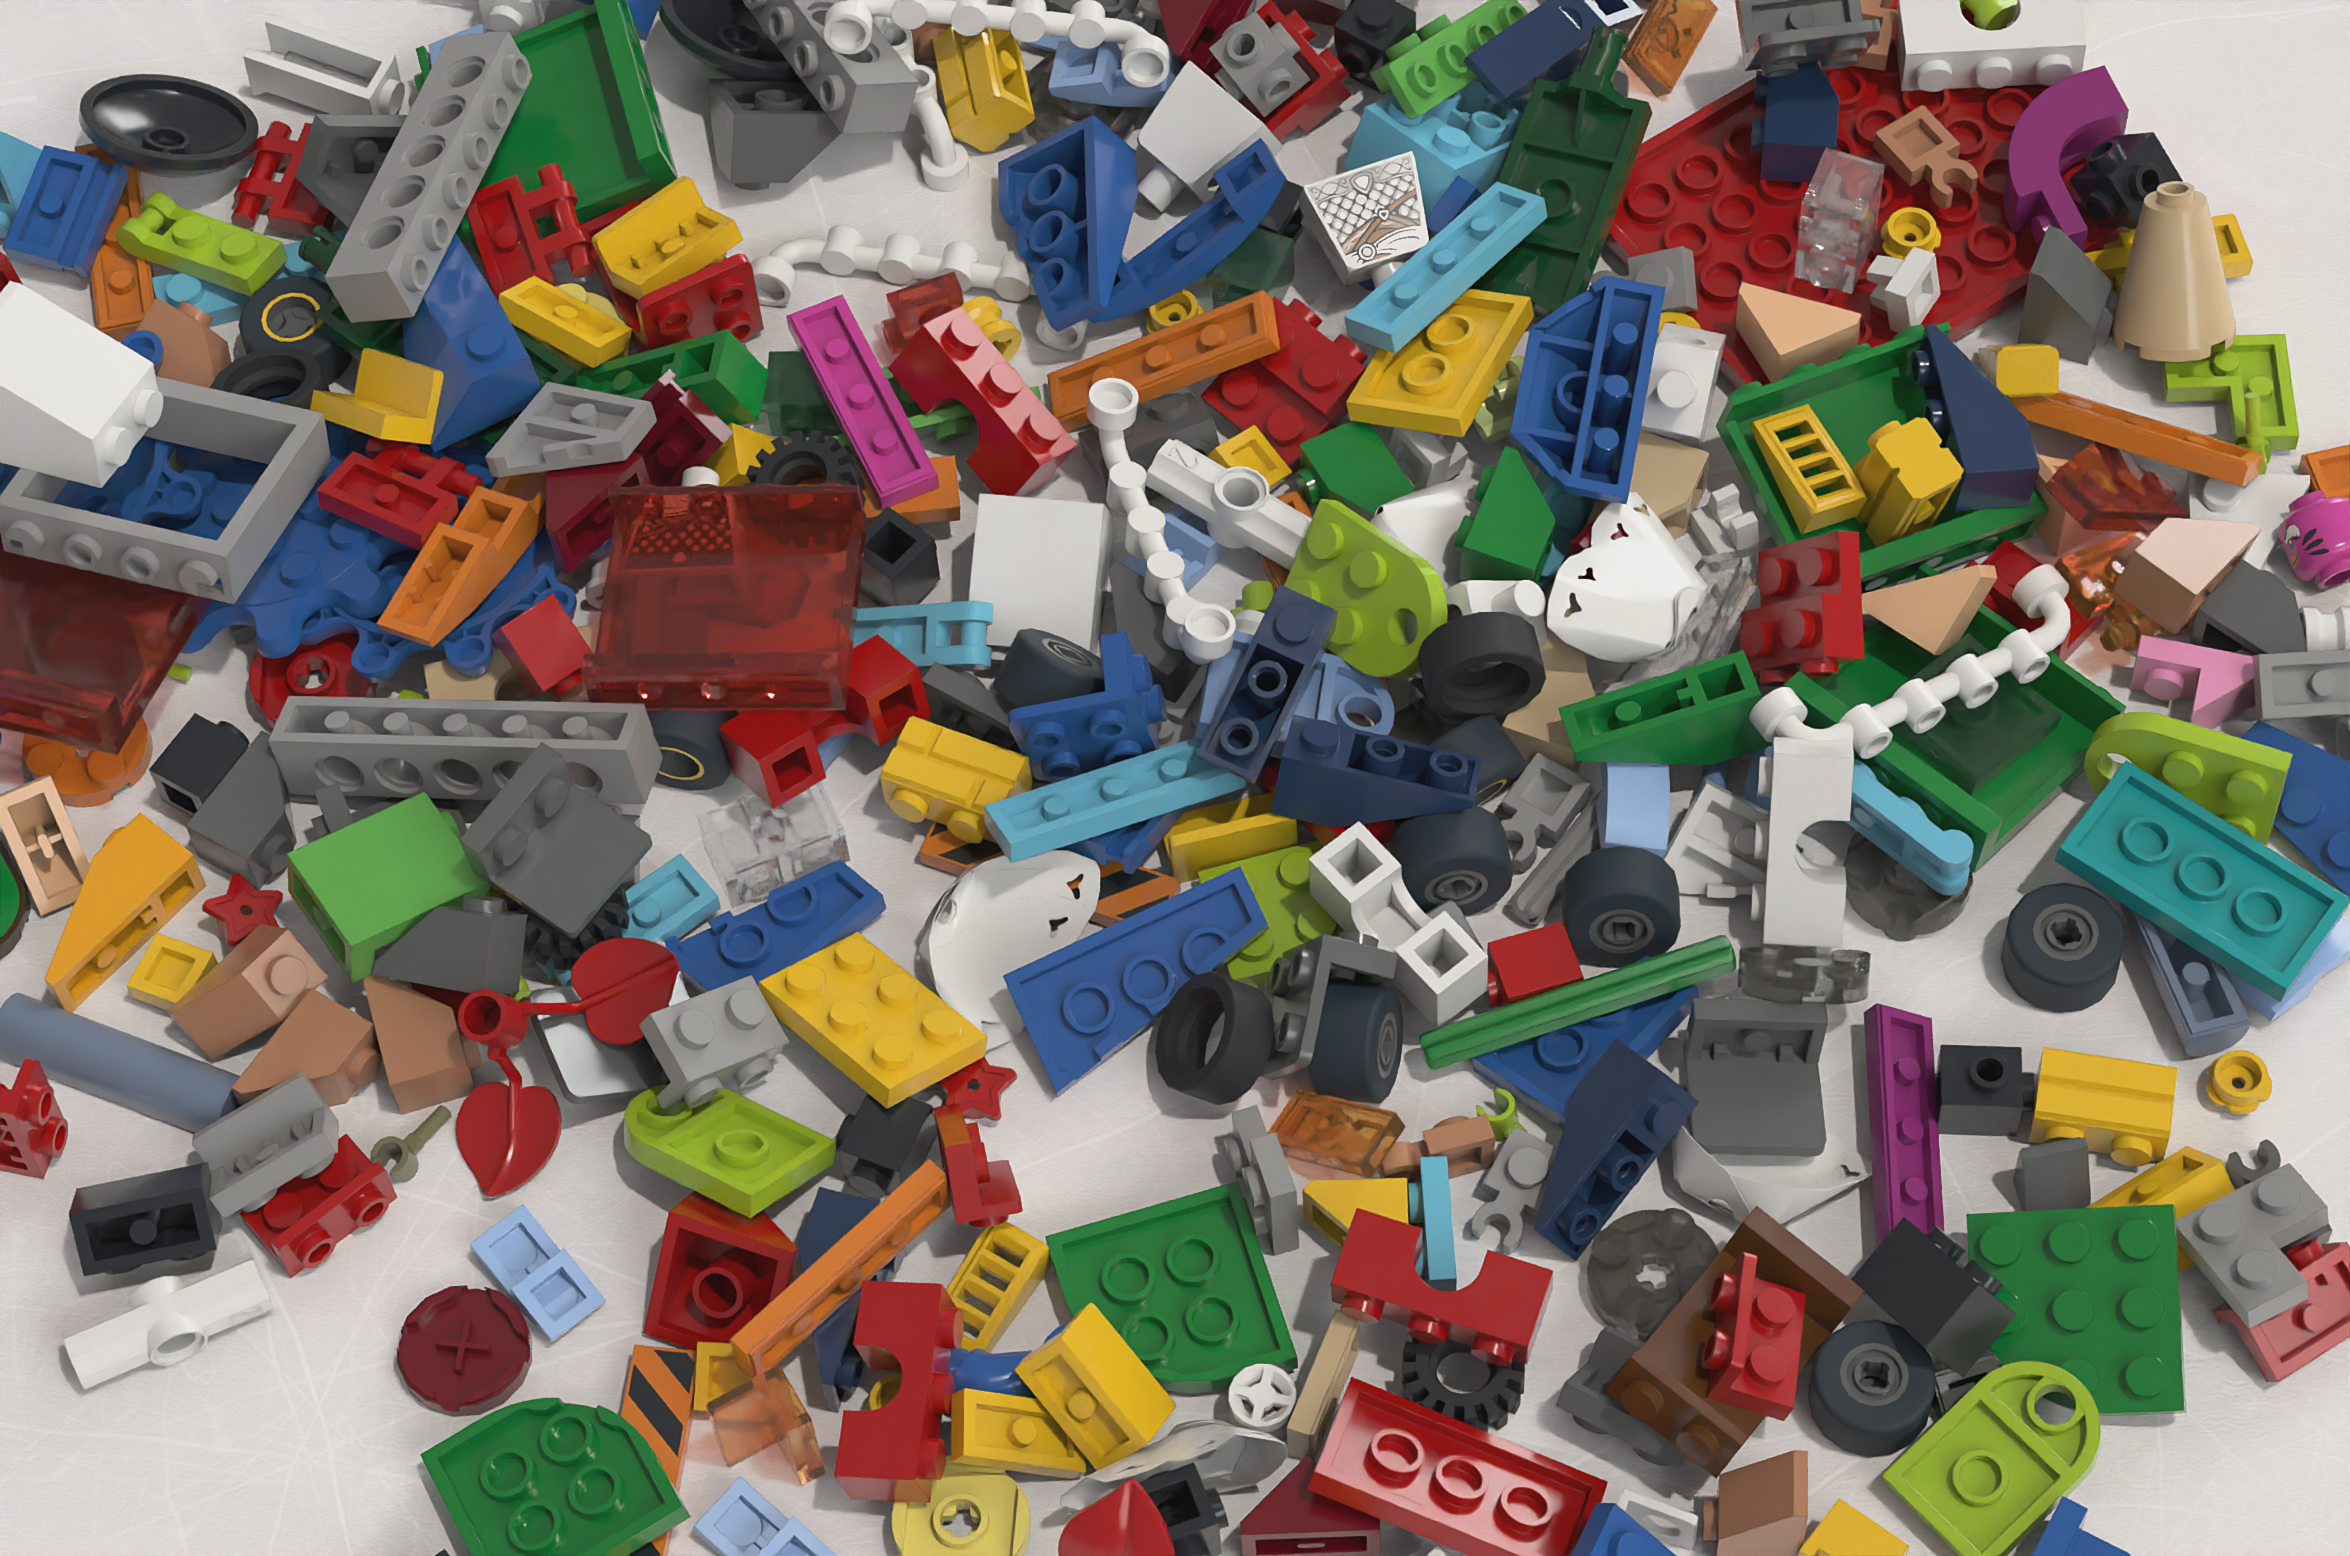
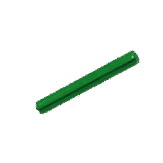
(1577, 1002)

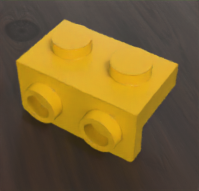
(664, 240)

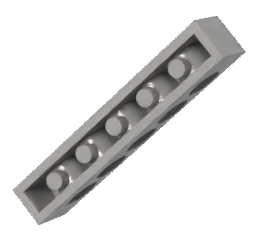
(857, 90)
(429, 177)
(460, 746)

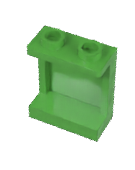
(380, 879)

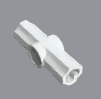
(1231, 502)
(167, 1320)

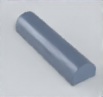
(2192, 989)
(115, 1064)

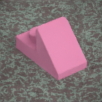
(2212, 678)

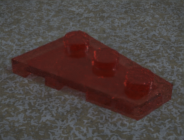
(2112, 492)

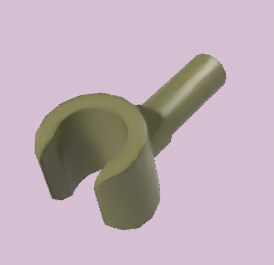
(409, 1146)

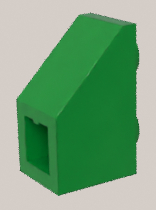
(1511, 528)

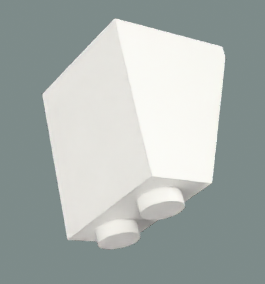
(68, 392)
(1042, 568)

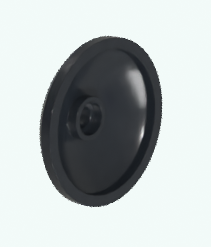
(725, 39)
(168, 124)

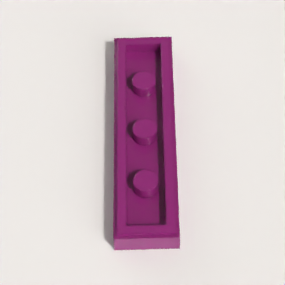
(1902, 1120)

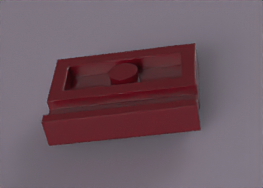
(682, 436)

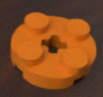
(91, 778)

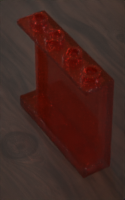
(729, 598)
(84, 650)

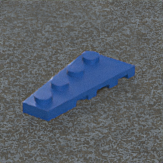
(1121, 979)

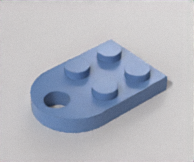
(1331, 694)

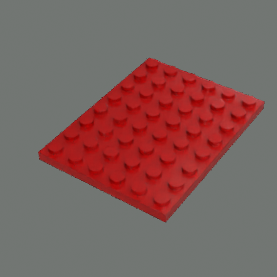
(1706, 194)

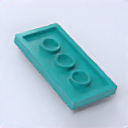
(2202, 880)

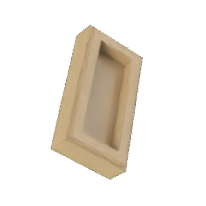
(1324, 1386)

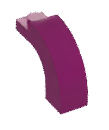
(2050, 138)

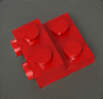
(1315, 98)
(1293, 390)
(1806, 609)

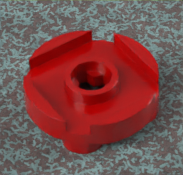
(278, 678)

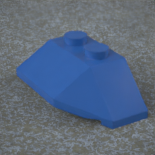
(1589, 387)

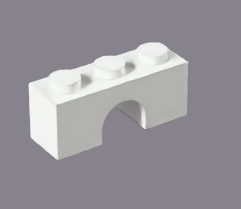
(1945, 51)
(1805, 785)
(1366, 894)

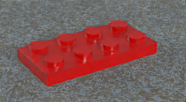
(1451, 1479)

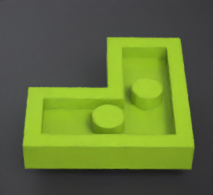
(2247, 366)

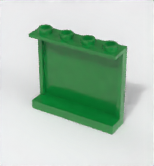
(585, 111)
(1852, 402)
(2014, 795)

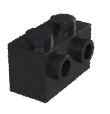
(145, 1220)
(1934, 1296)

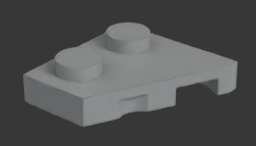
(570, 430)

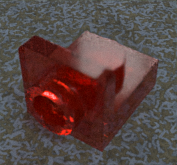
(917, 305)

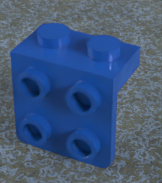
(1095, 728)

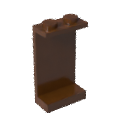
(1666, 1376)

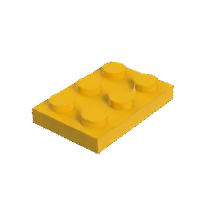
(1446, 368)
(873, 1019)

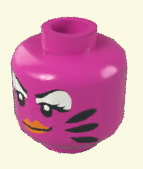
(2318, 539)

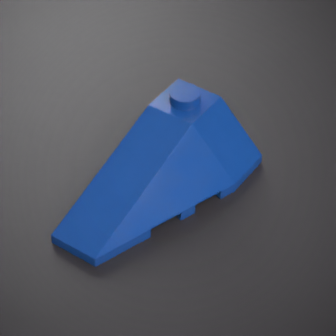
(1071, 216)
(475, 347)

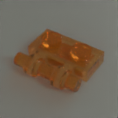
(2091, 581)

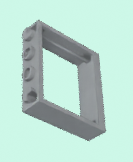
(202, 418)

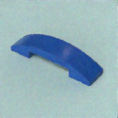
(1201, 239)

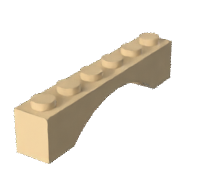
(1671, 483)

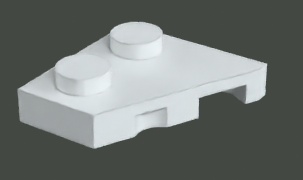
(2259, 502)
(1717, 845)

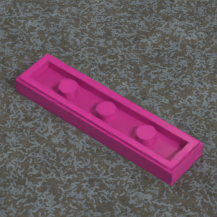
(862, 402)

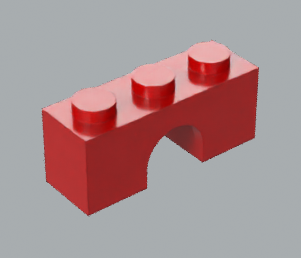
(1017, 433)
(778, 748)
(1492, 1314)
(898, 1447)

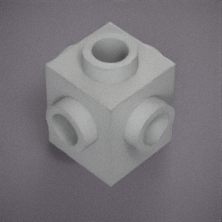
(1258, 63)

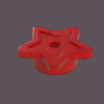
(240, 895)
(987, 1098)

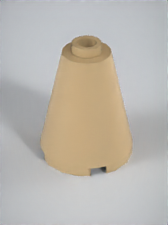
(2174, 282)

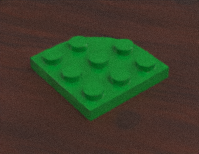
(1179, 1288)
(2091, 1298)
(554, 1482)

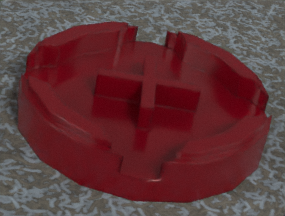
(464, 1350)

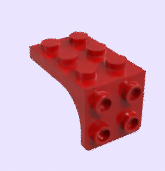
(691, 307)

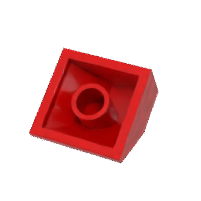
(715, 1272)

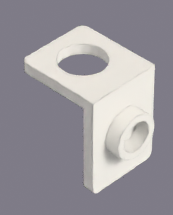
(1641, 1506)

